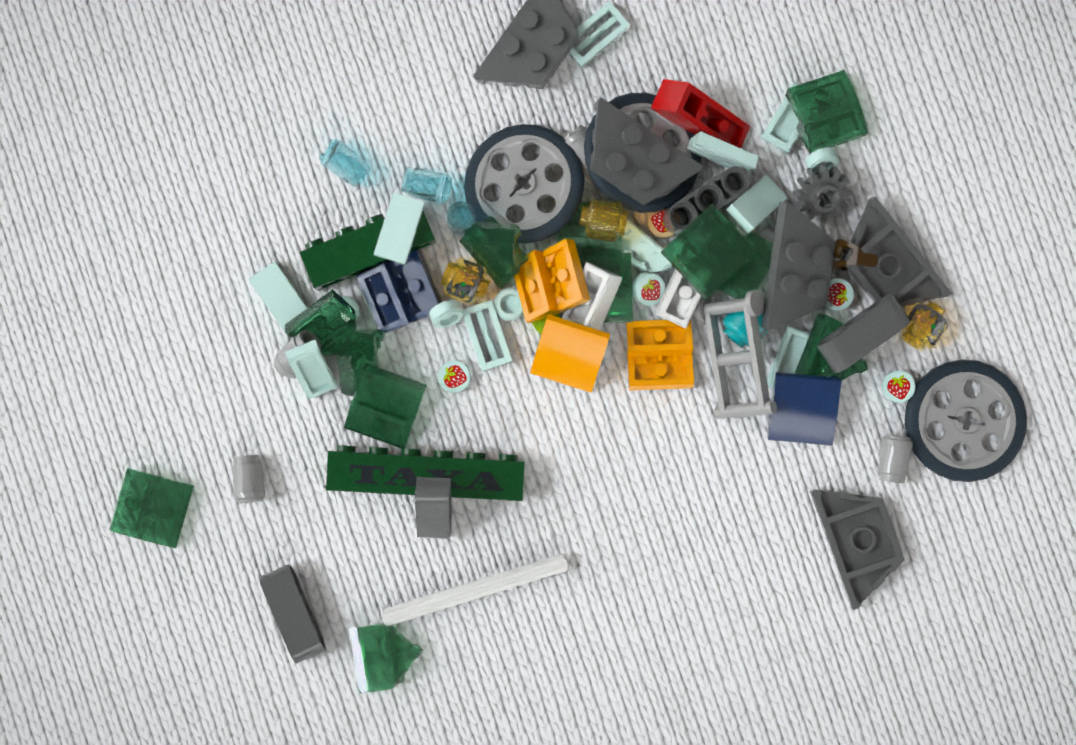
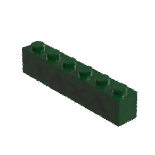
(398, 473)

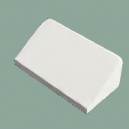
(602, 288)
(678, 301)

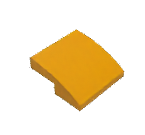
(551, 281)
(569, 353)
(659, 355)

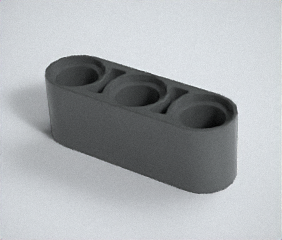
(716, 188)
(863, 333)
(433, 507)
(292, 613)

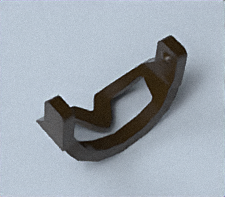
(857, 258)

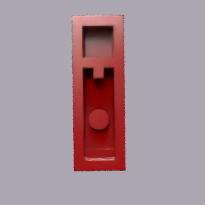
(697, 112)

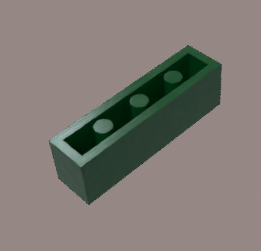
(353, 251)

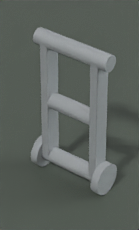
(752, 306)

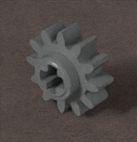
(822, 192)

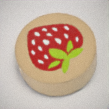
(656, 226)

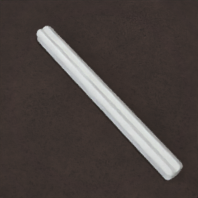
(474, 590)

